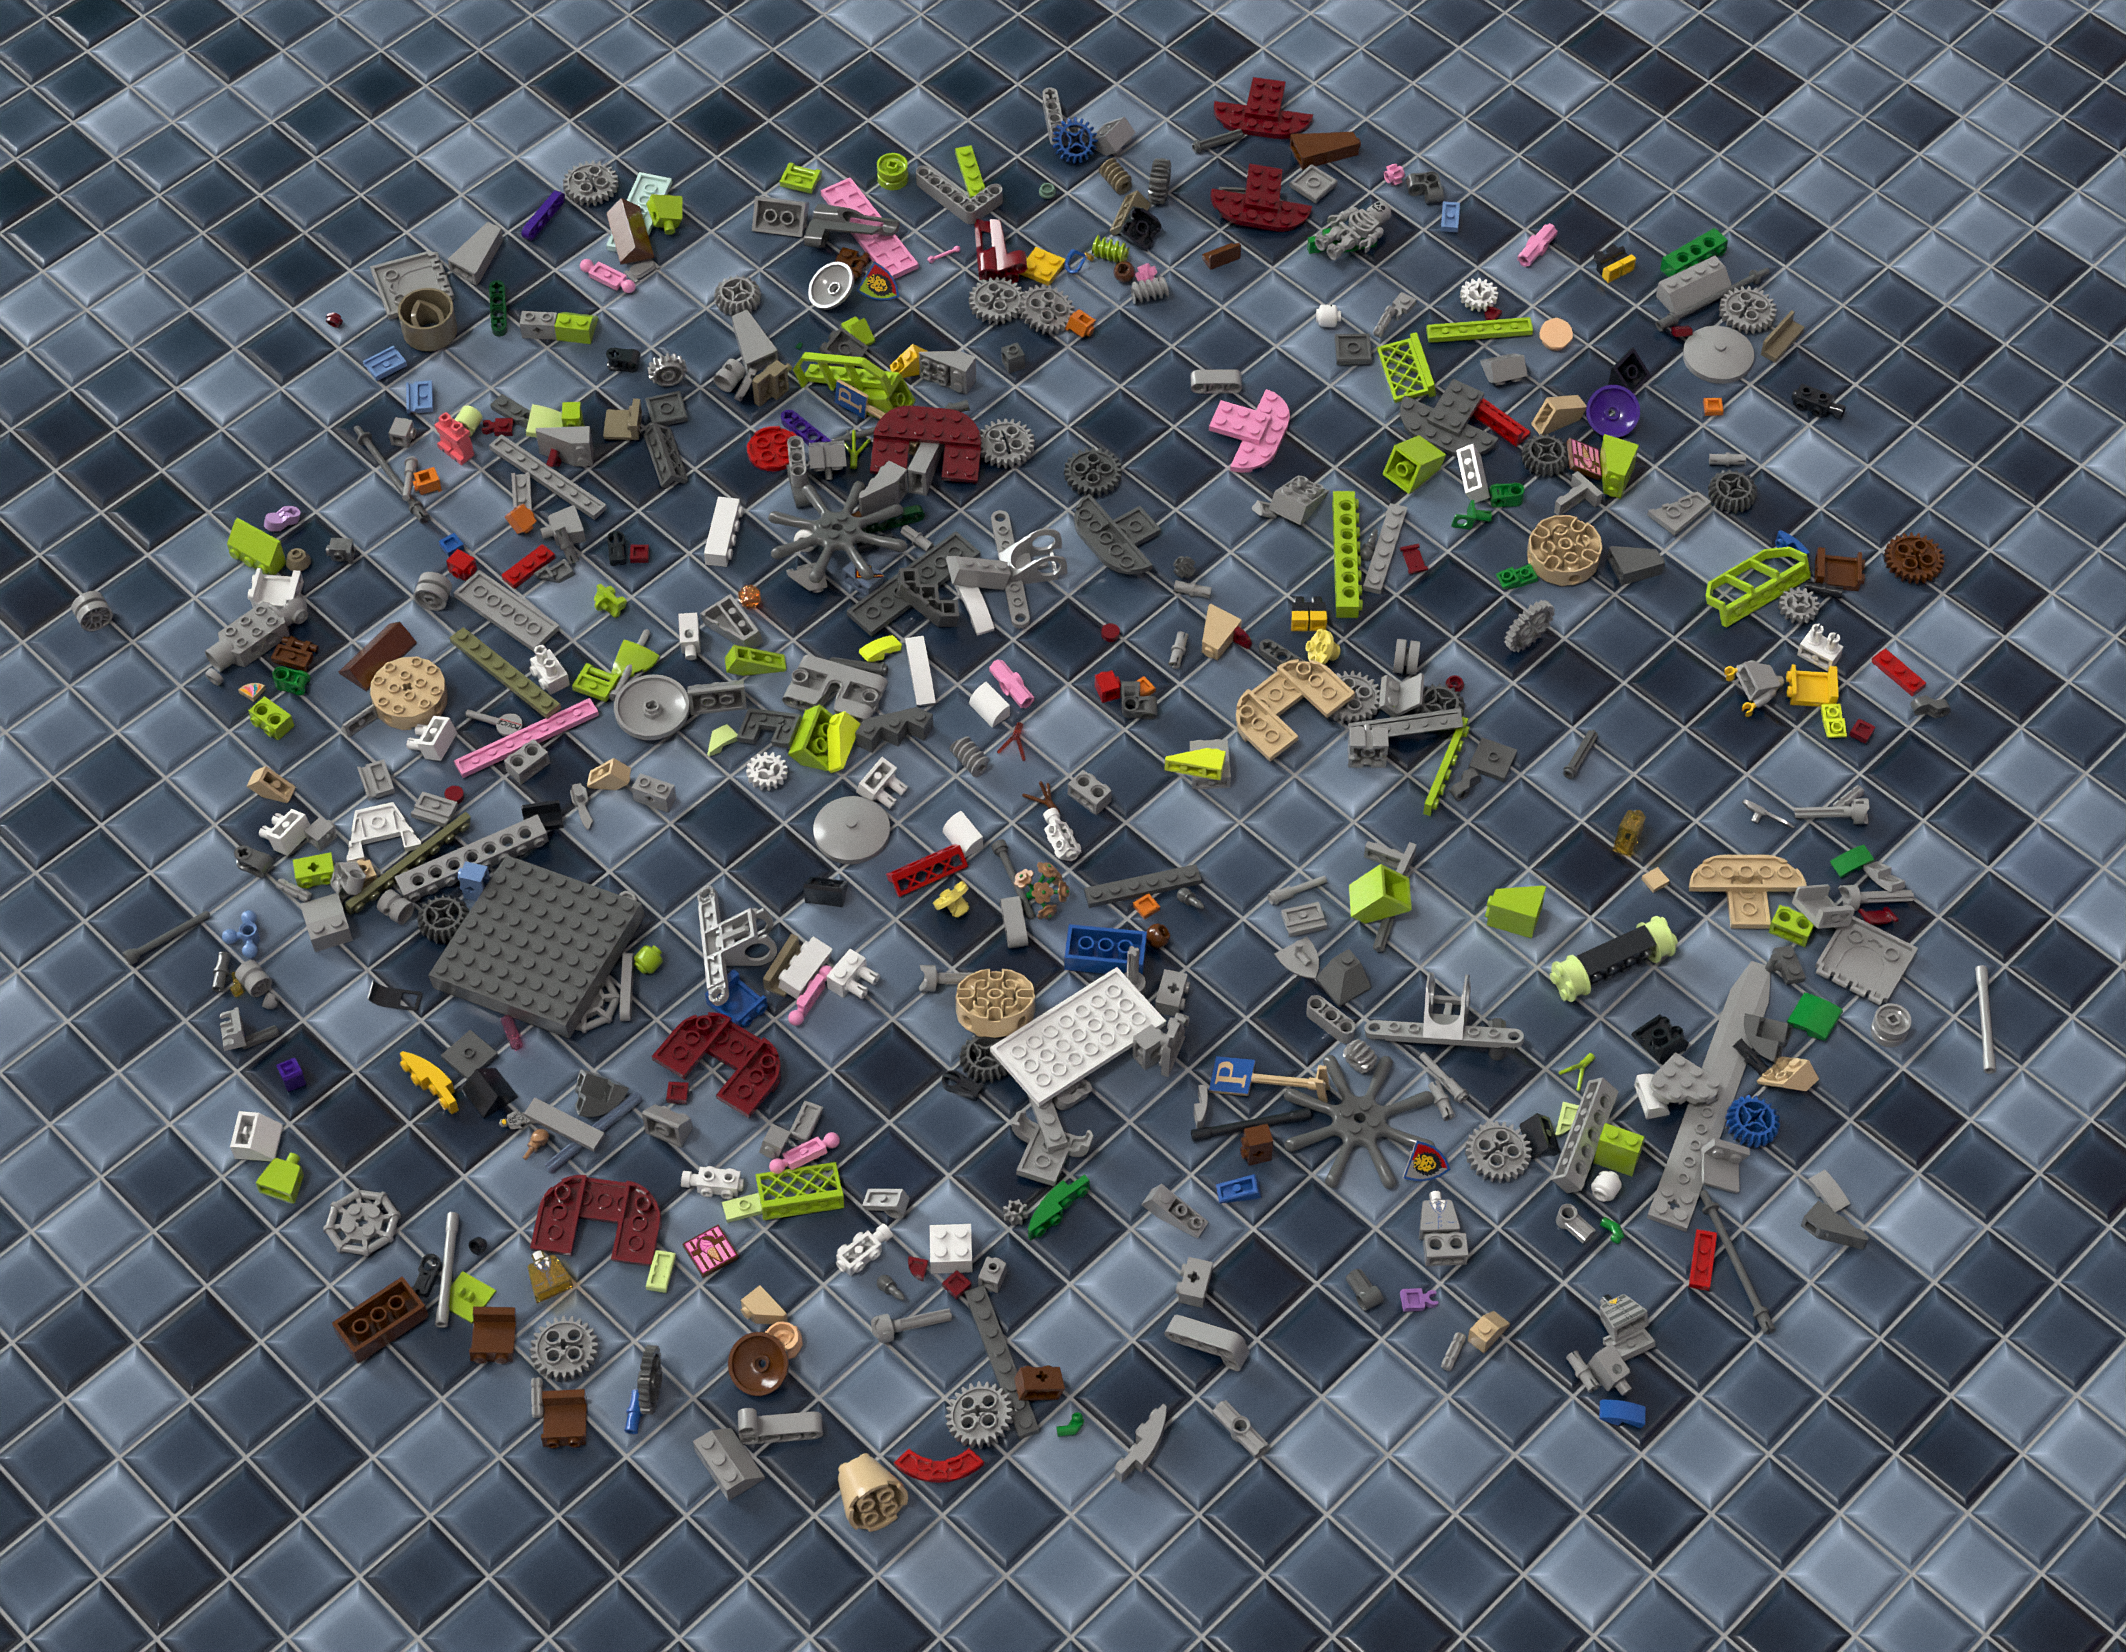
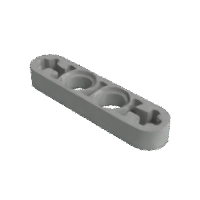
(626, 986)

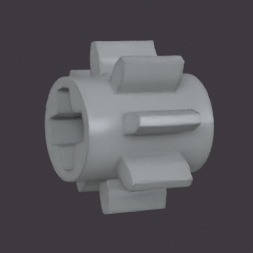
(1015, 1212)

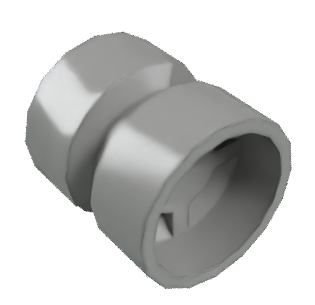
(729, 375)
(395, 907)
(253, 978)

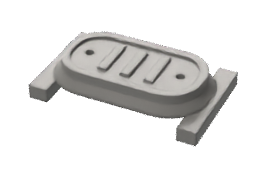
(641, 269)

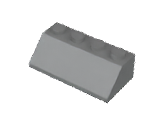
(1693, 285)

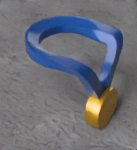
(1085, 256)

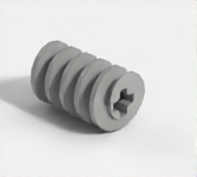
(1149, 289)
(970, 756)

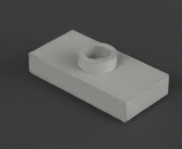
(806, 1121)

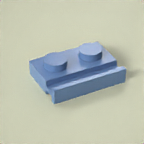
(385, 363)
(419, 397)

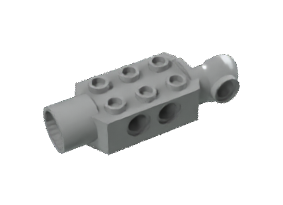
(255, 633)

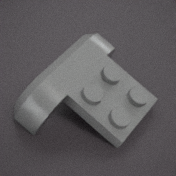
(1037, 1161)

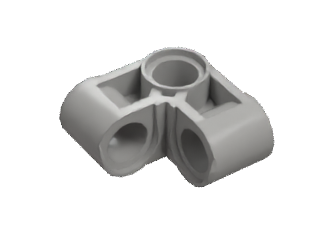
(347, 879)

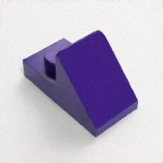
(291, 1074)

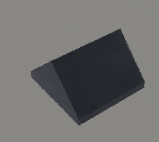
(1629, 371)
(825, 891)
(488, 1091)

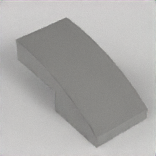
(1882, 876)
(1200, 1108)
(1829, 1190)

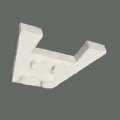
(379, 824)

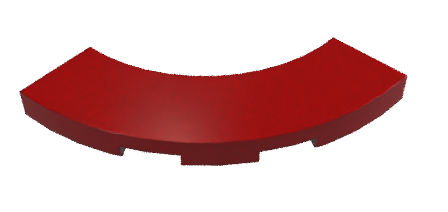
(939, 1471)

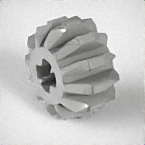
(1360, 1056)

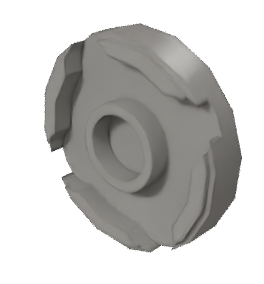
(745, 384)

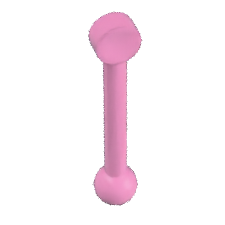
(931, 259)

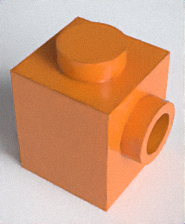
(521, 519)

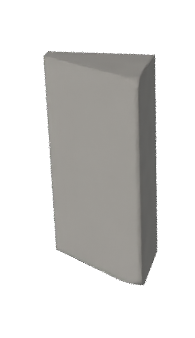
(359, 721)

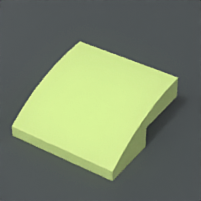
(542, 418)

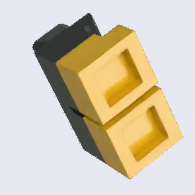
(1614, 263)
(1315, 610)

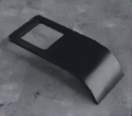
(391, 997)

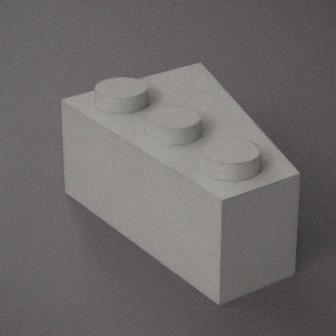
(732, 622)

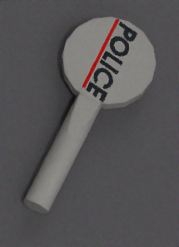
(505, 724)

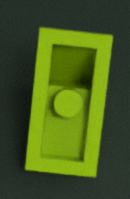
(859, 329)

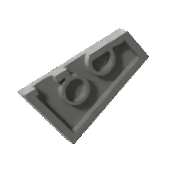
(1680, 513)

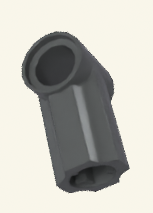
(1497, 1053)
(1366, 1294)

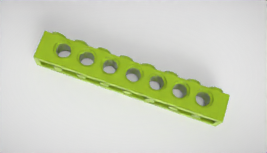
(1345, 554)

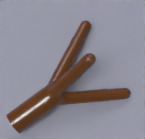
(1047, 794)

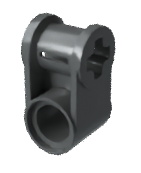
(253, 861)

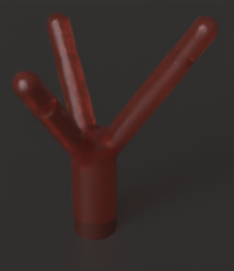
(1015, 736)

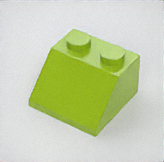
(575, 327)

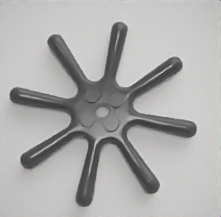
(837, 532)
(1353, 1109)

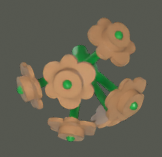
(1041, 891)

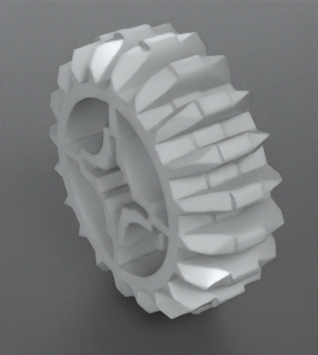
(737, 295)

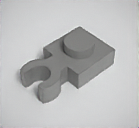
(1403, 304)

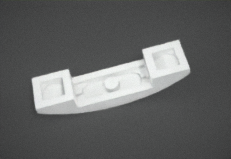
(976, 608)

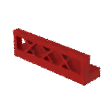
(1501, 423)
(922, 864)

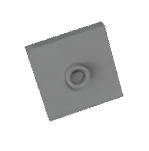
(1313, 183)

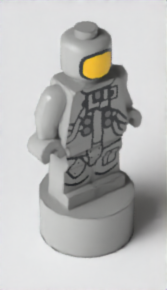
(515, 1120)

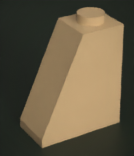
(1558, 413)
(1218, 631)

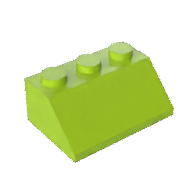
(255, 548)
(810, 741)

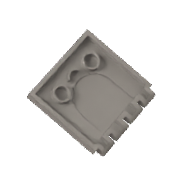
(407, 274)
(1865, 960)

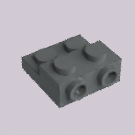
(843, 344)

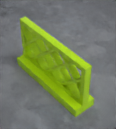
(1421, 368)
(801, 1202)

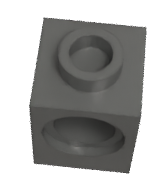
(1013, 358)

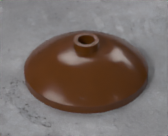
(746, 1367)

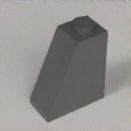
(1635, 563)

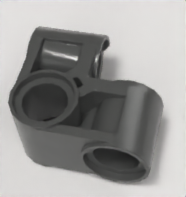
(1427, 185)
(1144, 705)

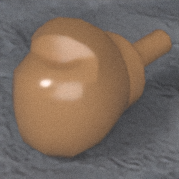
(539, 1138)

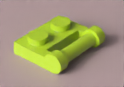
(800, 178)
(594, 686)

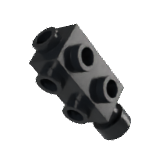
(1816, 401)

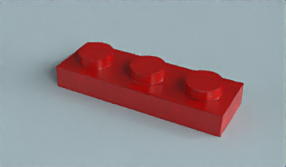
(528, 566)
(1898, 672)
(1702, 1260)

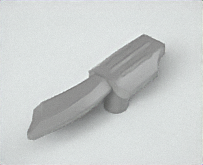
(580, 799)
(1760, 811)

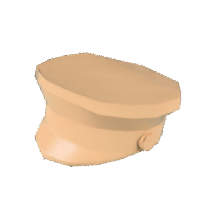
(1556, 334)
(788, 1335)

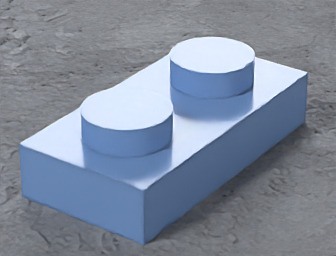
(1450, 216)

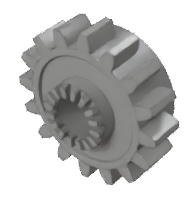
(667, 370)

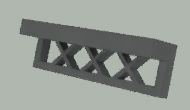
(661, 454)

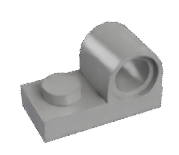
(890, 1201)

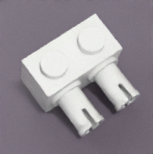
(1819, 649)
(548, 670)
(434, 739)
(877, 779)
(287, 831)
(846, 974)

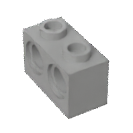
(527, 764)
(1087, 795)
(1445, 1254)

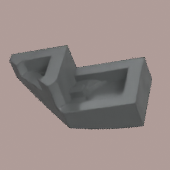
(557, 573)

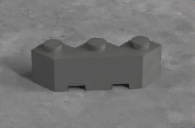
(926, 599)
(894, 728)

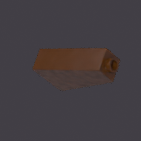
(1323, 147)

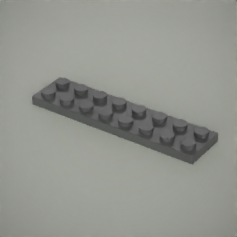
(886, 605)

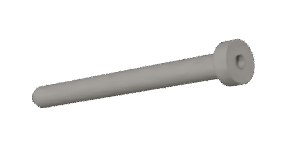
(627, 672)

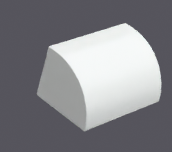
(989, 705)
(962, 832)
(1651, 1106)

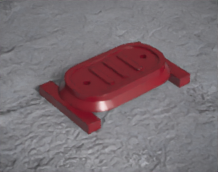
(1413, 559)
(1878, 916)

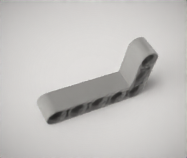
(954, 200)

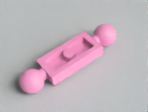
(607, 276)
(810, 996)
(804, 1153)

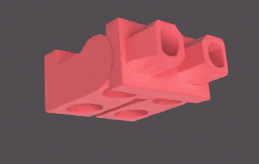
(454, 439)

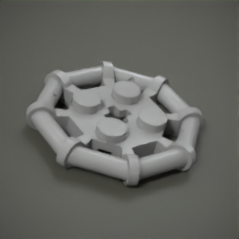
(597, 1007)
(357, 1212)

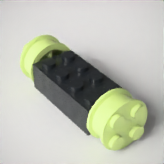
(1583, 972)

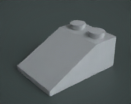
(572, 443)
(326, 922)

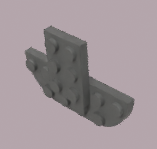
(1447, 422)
(1116, 539)

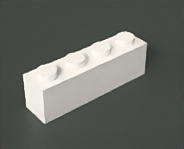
(722, 531)

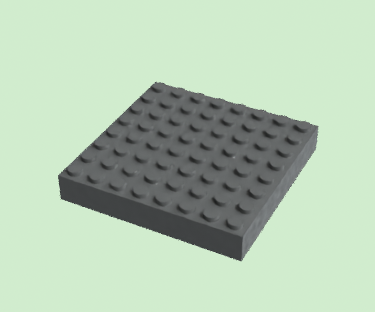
(537, 946)

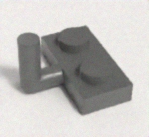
(1787, 962)

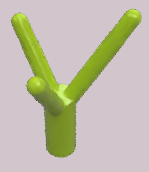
(853, 453)
(1581, 1066)

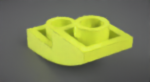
(876, 649)
(1833, 721)

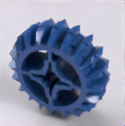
(1066, 151)
(1750, 1110)

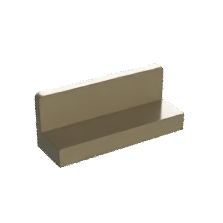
(1133, 199)
(1781, 338)
(781, 962)

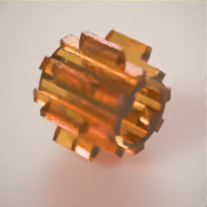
(749, 596)

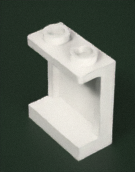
(275, 589)

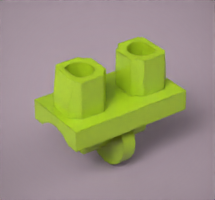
(606, 600)

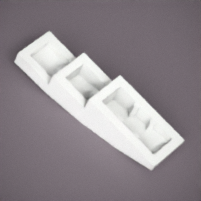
(920, 671)

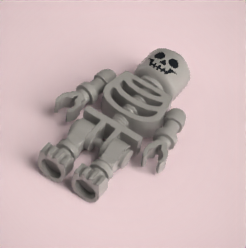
(1361, 225)

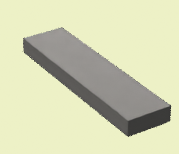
(564, 1124)

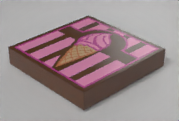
(1584, 459)
(710, 1251)

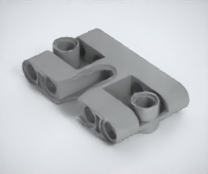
(818, 678)

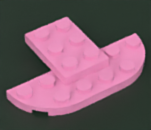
(1258, 429)

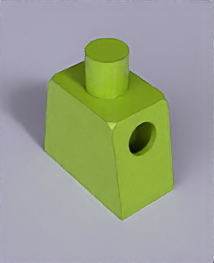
(665, 211)
(282, 1179)

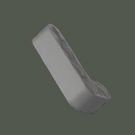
(1054, 116)
(1210, 1339)
(779, 1427)

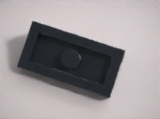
(548, 812)
(1541, 1135)

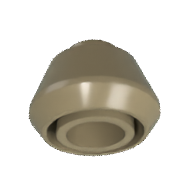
(297, 560)

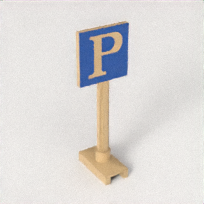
(857, 402)
(1236, 1075)

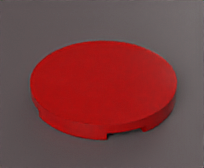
(769, 448)

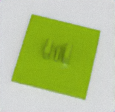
(466, 1293)

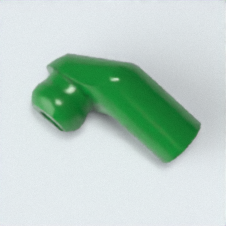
(1615, 1228)
(1073, 1426)

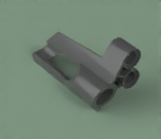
(837, 218)

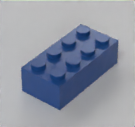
(1102, 948)

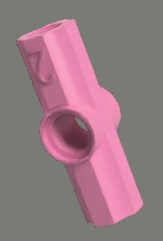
(1537, 245)
(1011, 683)

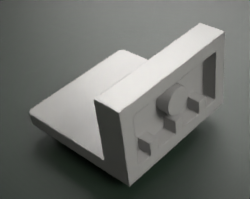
(1402, 697)
(1721, 1164)

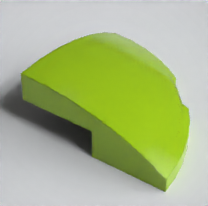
(636, 655)

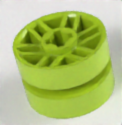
(892, 171)

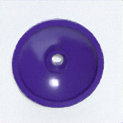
(1614, 399)

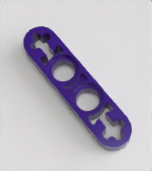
(543, 215)
(797, 421)

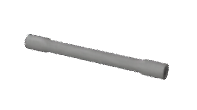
(1988, 1053)
(442, 1313)

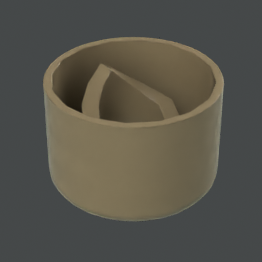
(427, 307)

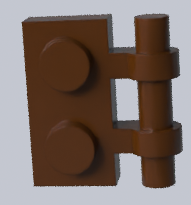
(852, 257)
(293, 657)

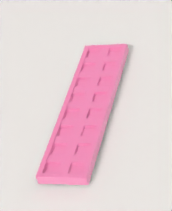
(882, 249)

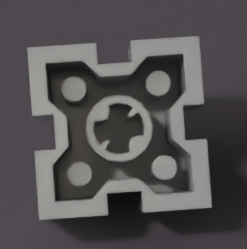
(827, 457)
(1367, 747)

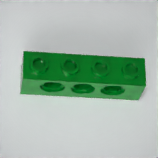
(1696, 251)

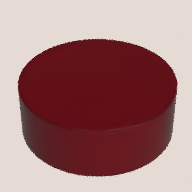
(1110, 632)
(454, 793)

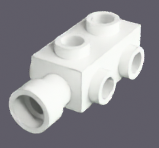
(1063, 843)
(714, 1181)
(855, 1251)

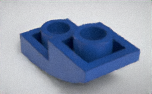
(1786, 540)
(1621, 1411)

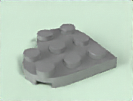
(1172, 1042)
(1683, 1081)

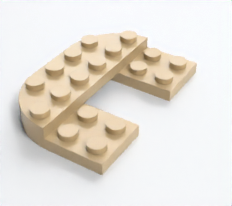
(1260, 709)

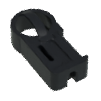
(616, 549)
(964, 1086)
(426, 1279)

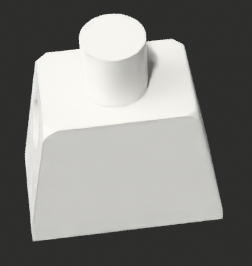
(689, 635)

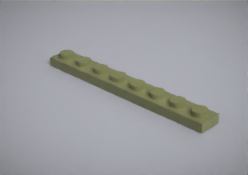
(505, 673)
(414, 859)

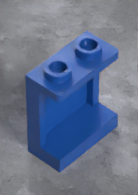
(742, 1003)

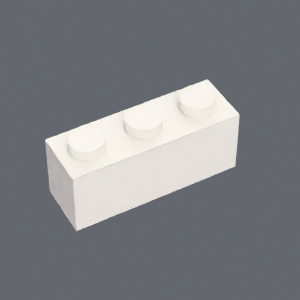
(1473, 473)
(804, 967)

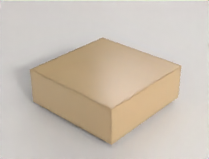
(1655, 879)

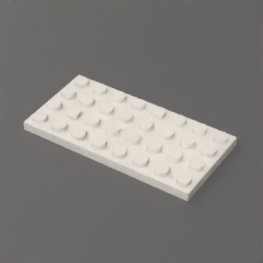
(1076, 1036)

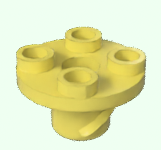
(1322, 647)
(953, 900)

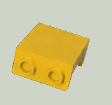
(1812, 688)

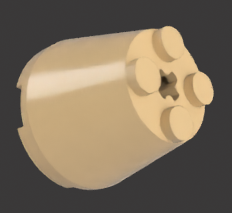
(870, 1493)

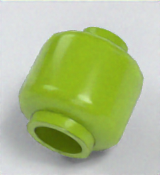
(648, 959)

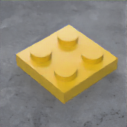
(1043, 266)

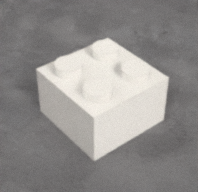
(950, 1248)

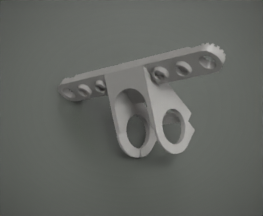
(1020, 564)
(720, 943)
(1445, 1027)

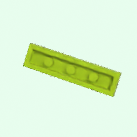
(969, 170)

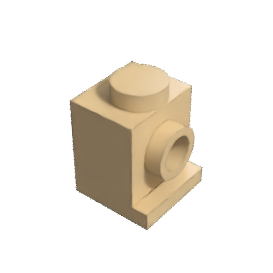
(367, 868)

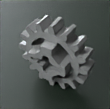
(1798, 605)

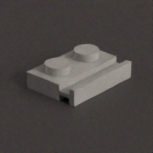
(376, 779)
(434, 809)
(1303, 919)
(1632, 1344)

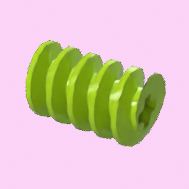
(1111, 251)

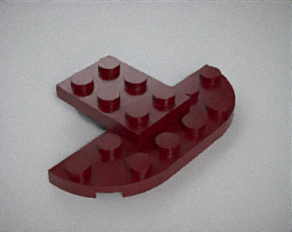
(1263, 113)
(1261, 203)

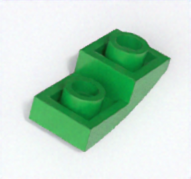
(1517, 578)
(1852, 860)

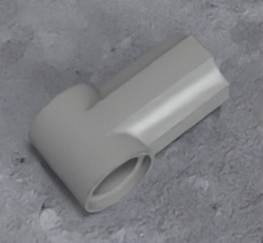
(1575, 1224)

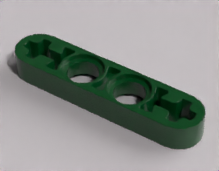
(498, 308)
(910, 515)

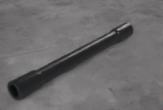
(1209, 1132)

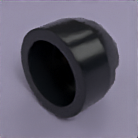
(477, 1242)

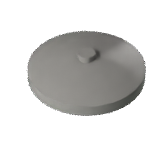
(1718, 354)
(651, 707)
(851, 830)

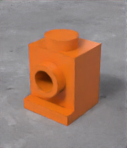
(1081, 323)
(426, 481)

